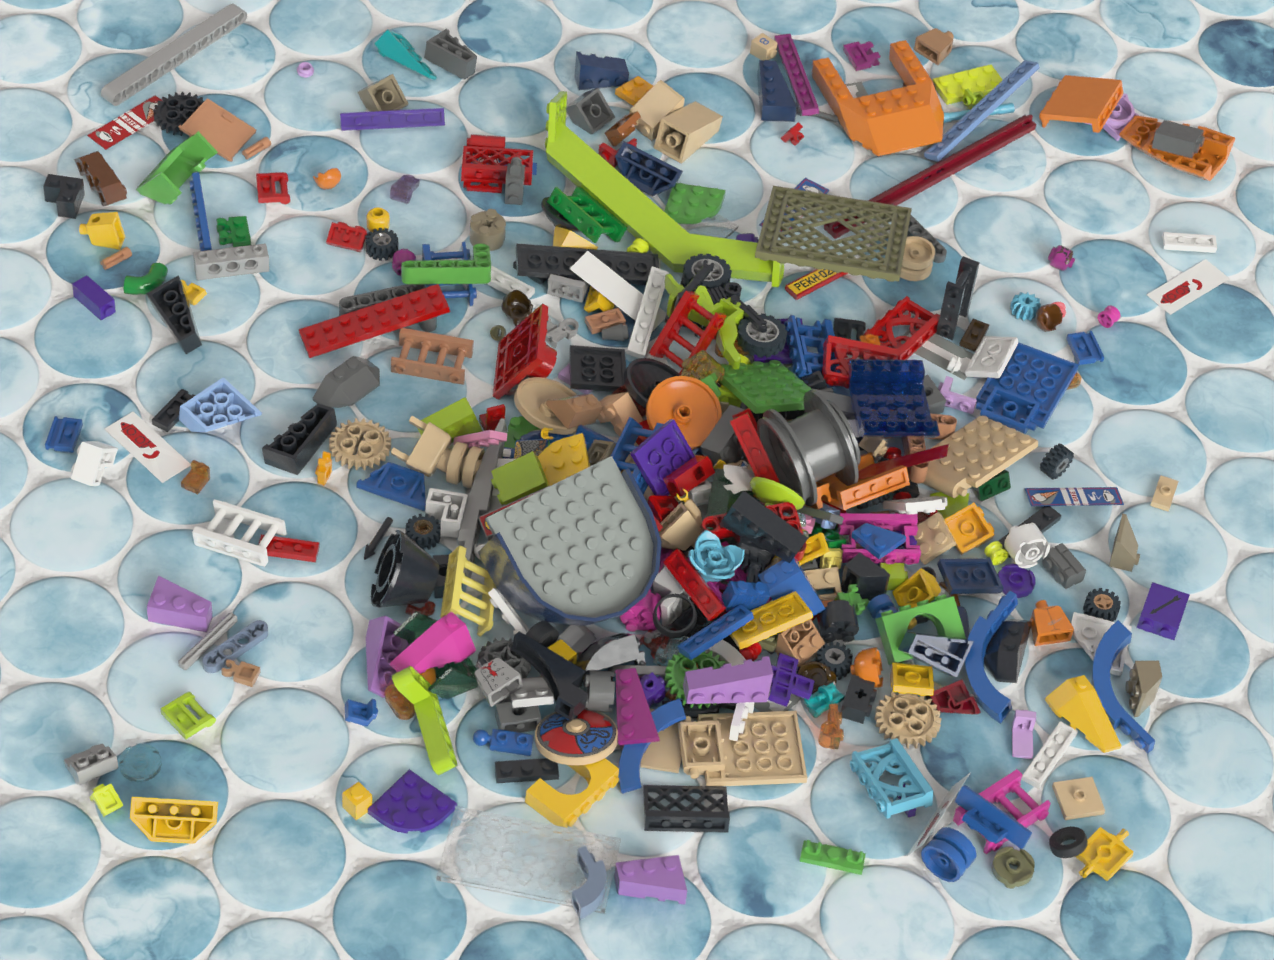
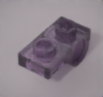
(403, 188)

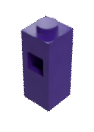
(93, 297)

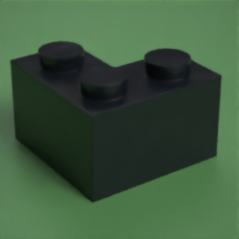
(66, 193)

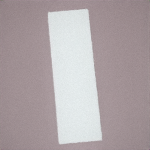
(612, 286)

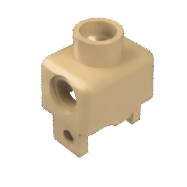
(430, 450)

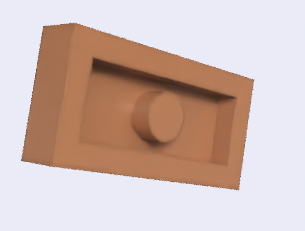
(604, 320)

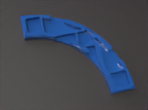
(632, 753)

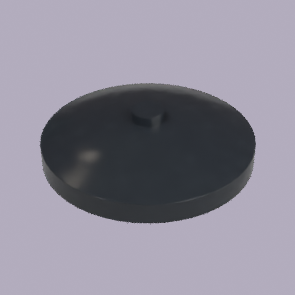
(643, 376)

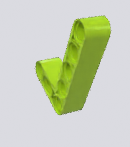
(430, 718)

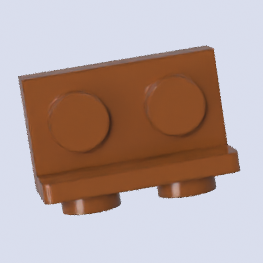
(622, 128)

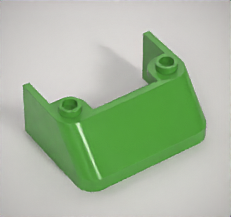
(176, 168)

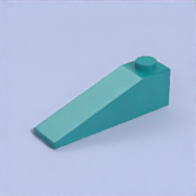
(400, 50)

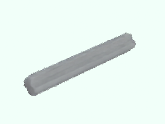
(207, 641)

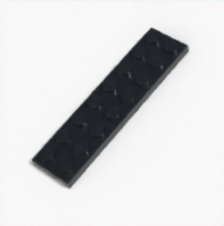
(547, 260)

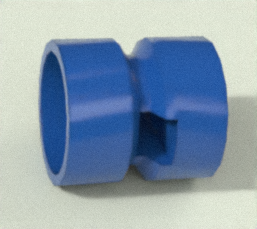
(880, 604)

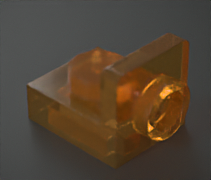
(197, 477)

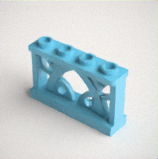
(917, 792)

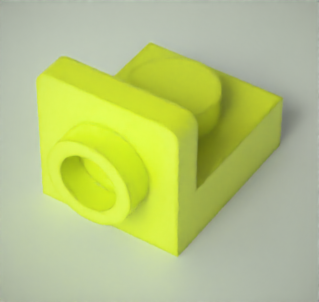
(106, 799)

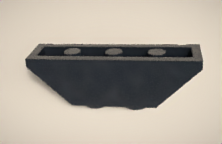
(1007, 650)

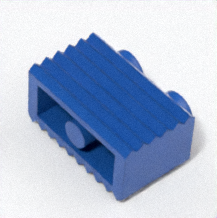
(746, 594)

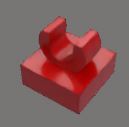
(793, 133)

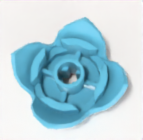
(713, 560)

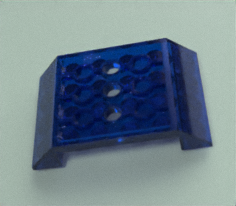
(889, 386)

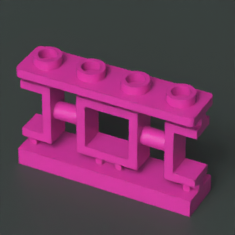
(892, 522)

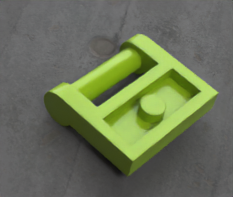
(183, 719)

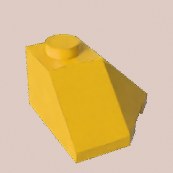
(567, 238)
(916, 589)

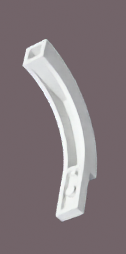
(731, 655)

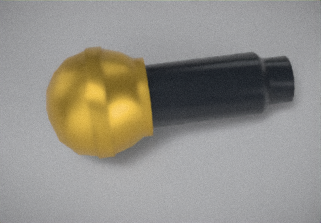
(917, 620)

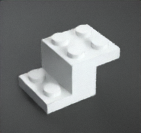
(671, 607)

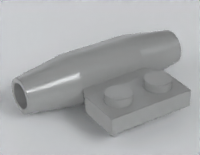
(533, 693)

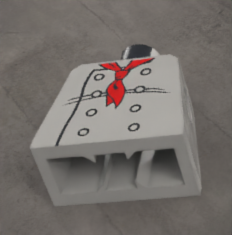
(496, 679)

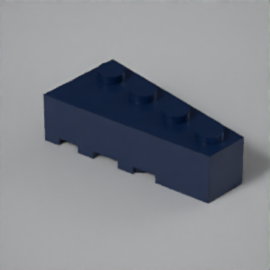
(774, 95)

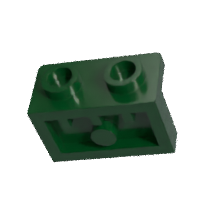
(994, 486)

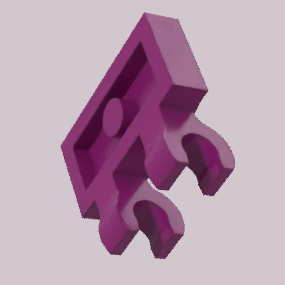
(861, 55)

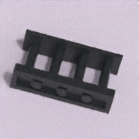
(957, 298)

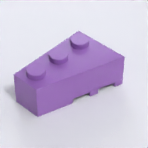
(178, 607)
(652, 878)

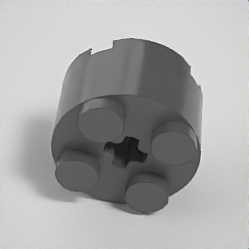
(599, 690)

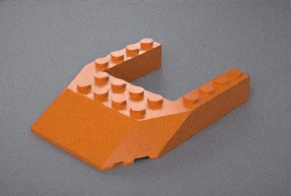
(891, 118)

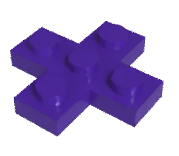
(787, 682)

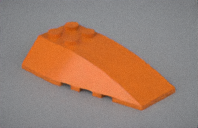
(1203, 164)

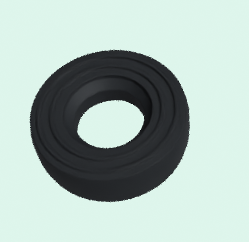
(1065, 834)

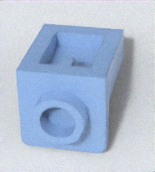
(827, 524)

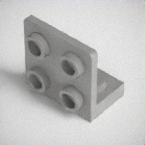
(567, 288)

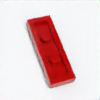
(292, 549)

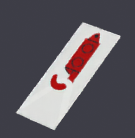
(1188, 286)
(147, 447)
(938, 814)

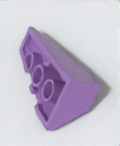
(381, 649)

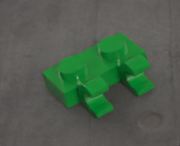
(238, 228)

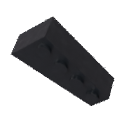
(175, 311)
(301, 441)
(763, 527)

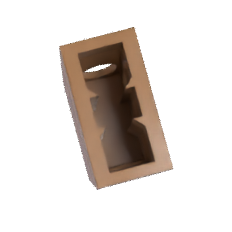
(934, 45)

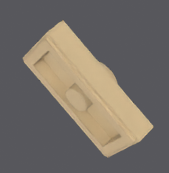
(1164, 493)

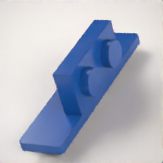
(990, 820)

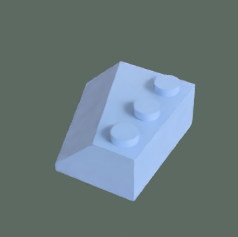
(216, 408)

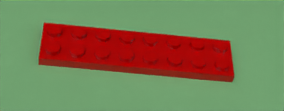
(374, 320)

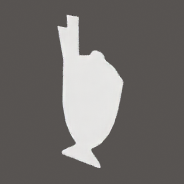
(739, 477)

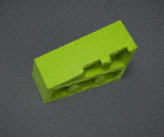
(455, 419)

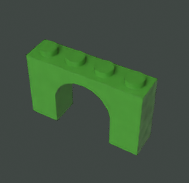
(893, 626)

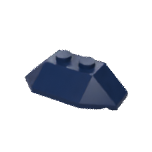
(645, 170)

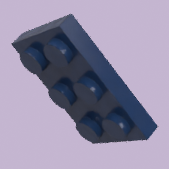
(970, 576)

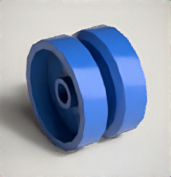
(948, 854)

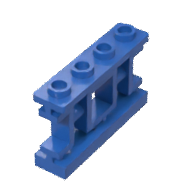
(808, 337)

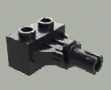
(754, 558)

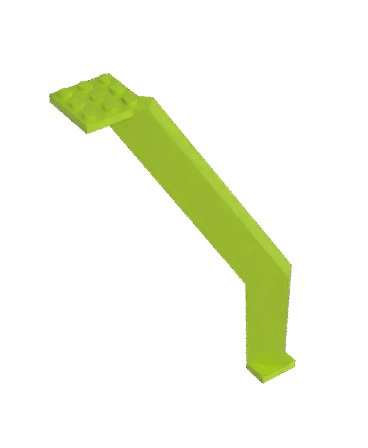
(638, 212)

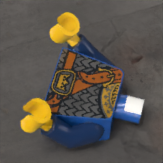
(532, 441)

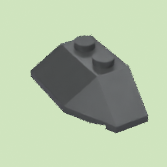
(348, 383)

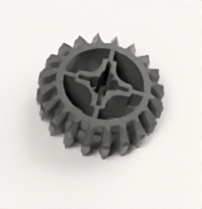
(502, 650)

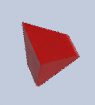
(662, 506)

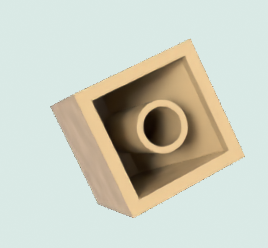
(654, 106)

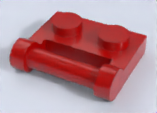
(266, 188)

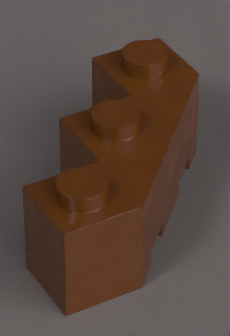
(101, 178)

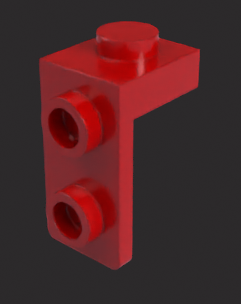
(609, 153)

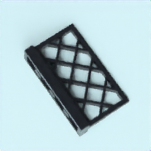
(686, 820)

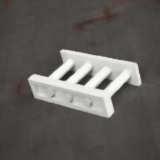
(239, 548)

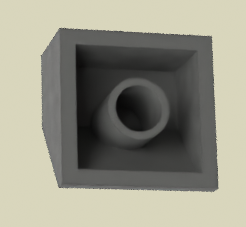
(590, 111)

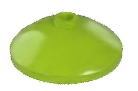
(773, 493)

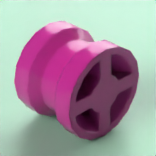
(1109, 316)

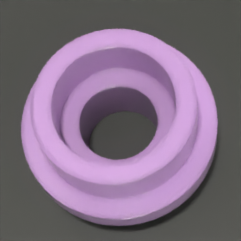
(305, 69)

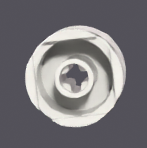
(1026, 545)

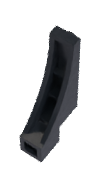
(559, 673)

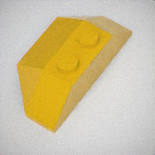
(173, 818)

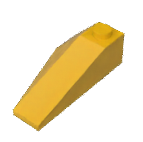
(1081, 706)

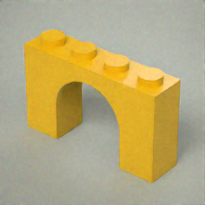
(565, 809)

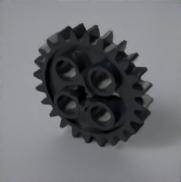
(175, 111)

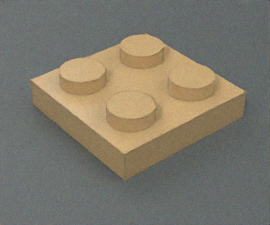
(934, 538)

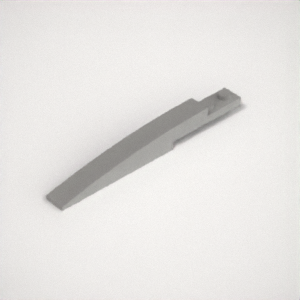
(480, 498)

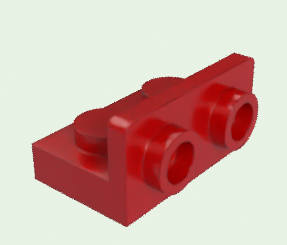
(346, 237)

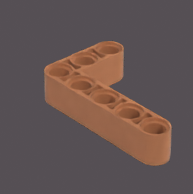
(946, 427)

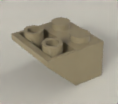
(1143, 685)

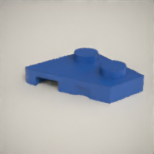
(877, 539)

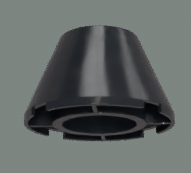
(404, 573)

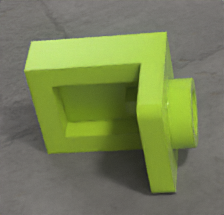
(971, 99)

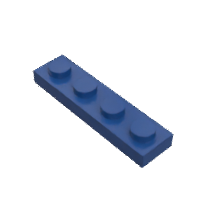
(715, 632)

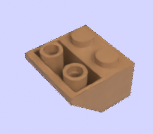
(799, 641)

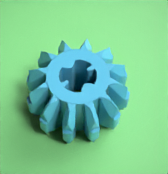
(1025, 306)

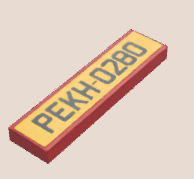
(811, 282)

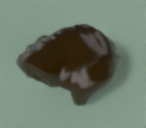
(516, 306)
(819, 673)

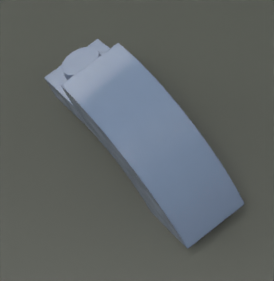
(589, 896)

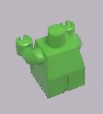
(853, 598)

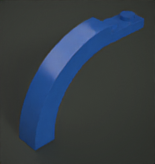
(1108, 649)
(987, 696)

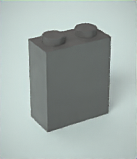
(1178, 139)

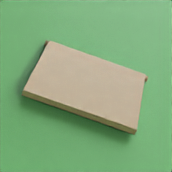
(666, 753)

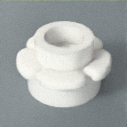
(954, 364)

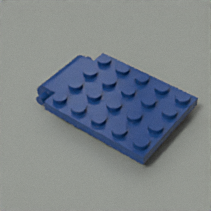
(1026, 389)

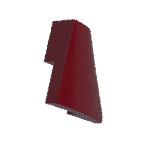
(954, 699)

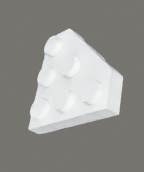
(1089, 632)

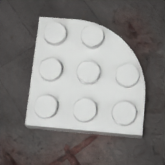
(916, 505)

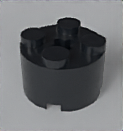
(838, 622)

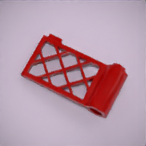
(485, 141)

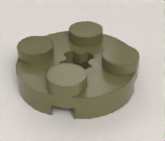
(1010, 877)

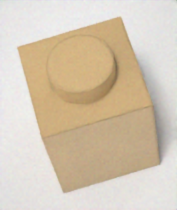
(763, 47)

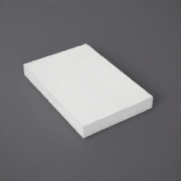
(991, 357)

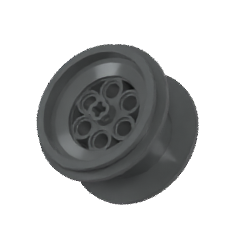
(810, 446)

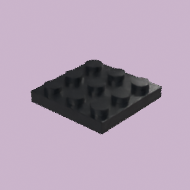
(596, 368)

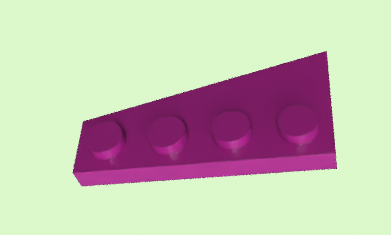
(633, 713)

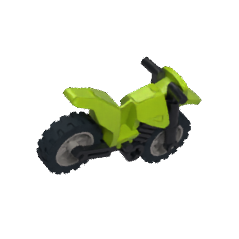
(722, 296)

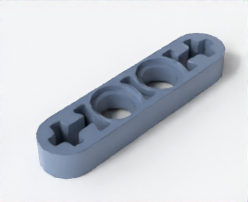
(233, 644)

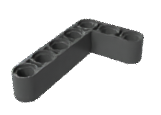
(364, 300)

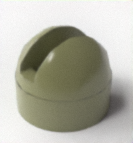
(495, 332)

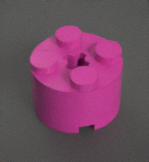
(641, 614)

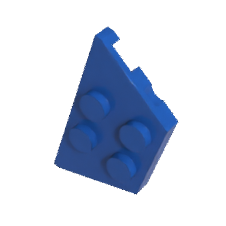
(397, 485)

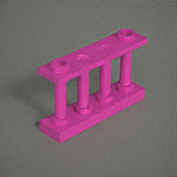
(997, 794)

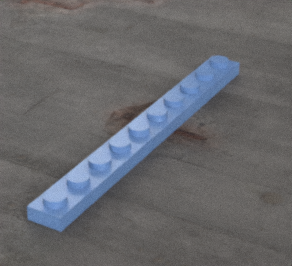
(982, 110)

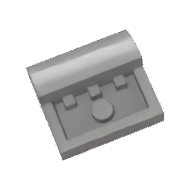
(91, 763)

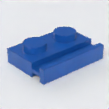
(1085, 347)
(64, 434)

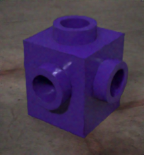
(653, 688)

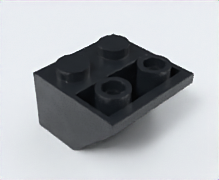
(867, 575)

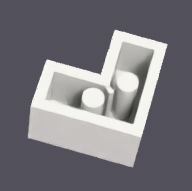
(91, 462)
(448, 508)

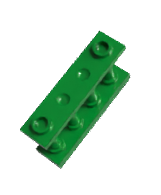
(587, 214)

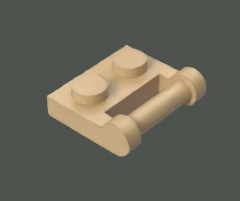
(825, 579)

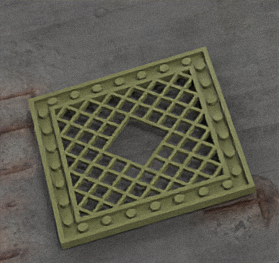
(772, 249)

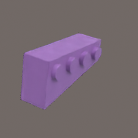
(729, 683)

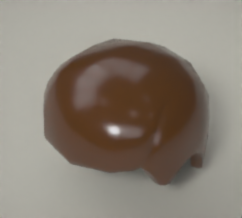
(1048, 317)

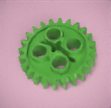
(676, 672)

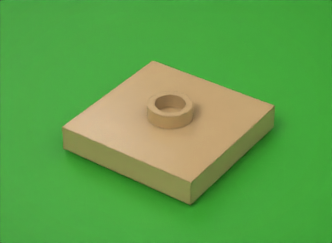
(1078, 798)

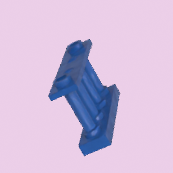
(465, 255)
(626, 445)

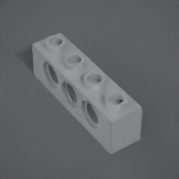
(231, 261)

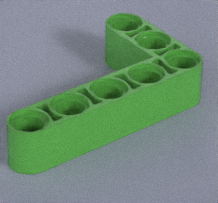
(450, 271)

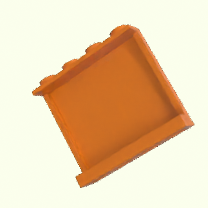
(1083, 101)
(865, 489)

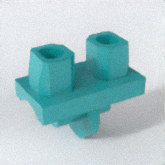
(821, 699)

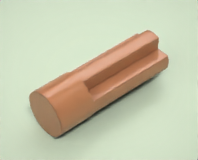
(256, 148)
(116, 258)

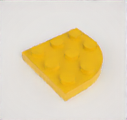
(564, 458)

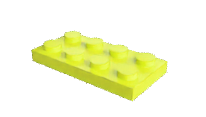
(952, 86)

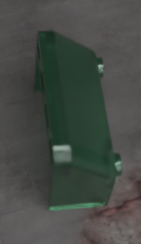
(453, 677)

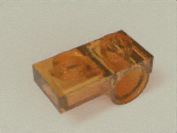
(830, 731)

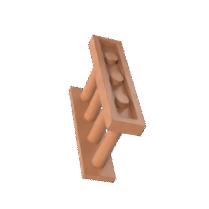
(436, 343)

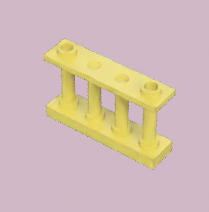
(453, 591)

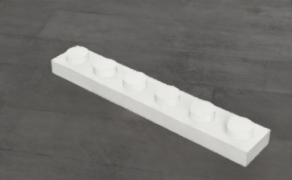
(647, 313)

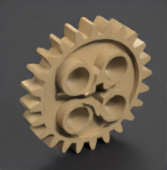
(371, 447)
(908, 719)

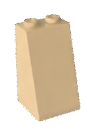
(686, 131)

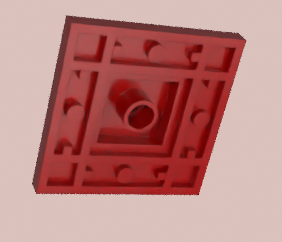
(524, 353)

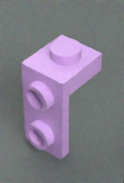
(956, 400)
(1023, 734)

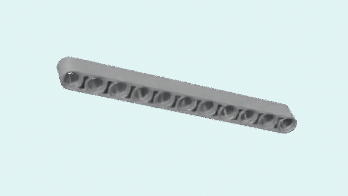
(173, 54)

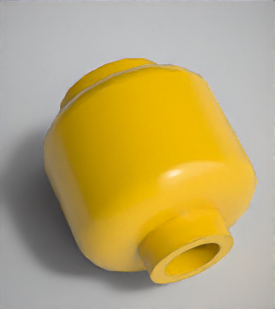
(377, 218)

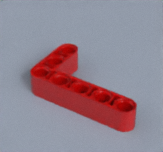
(778, 509)

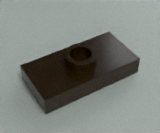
(974, 334)

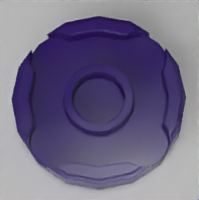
(1017, 580)

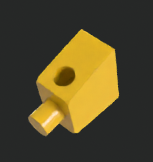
(104, 230)

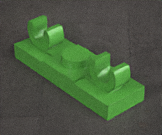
(832, 857)

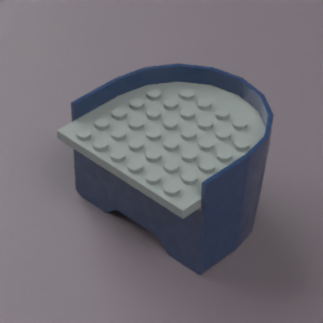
(576, 548)

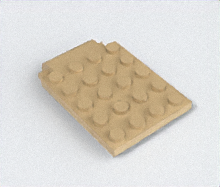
(976, 456)
(762, 755)

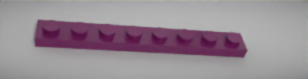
(796, 75)

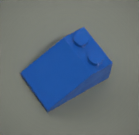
(789, 577)

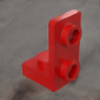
(492, 417)

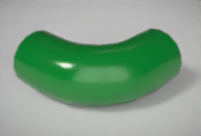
(145, 284)

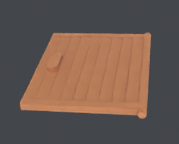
(219, 128)

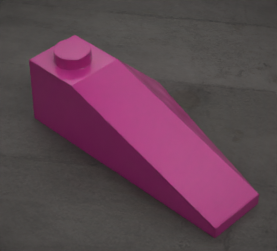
(440, 644)

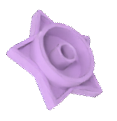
(1120, 117)

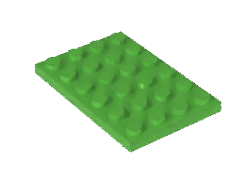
(765, 386)

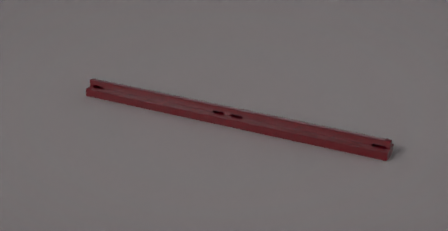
(948, 166)

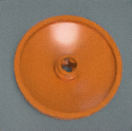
(688, 398)

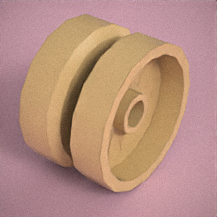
(917, 259)
(464, 464)

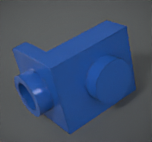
(360, 713)

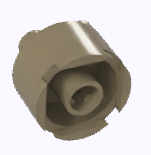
(488, 229)

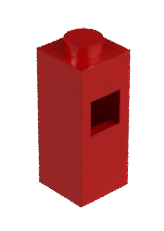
(689, 475)

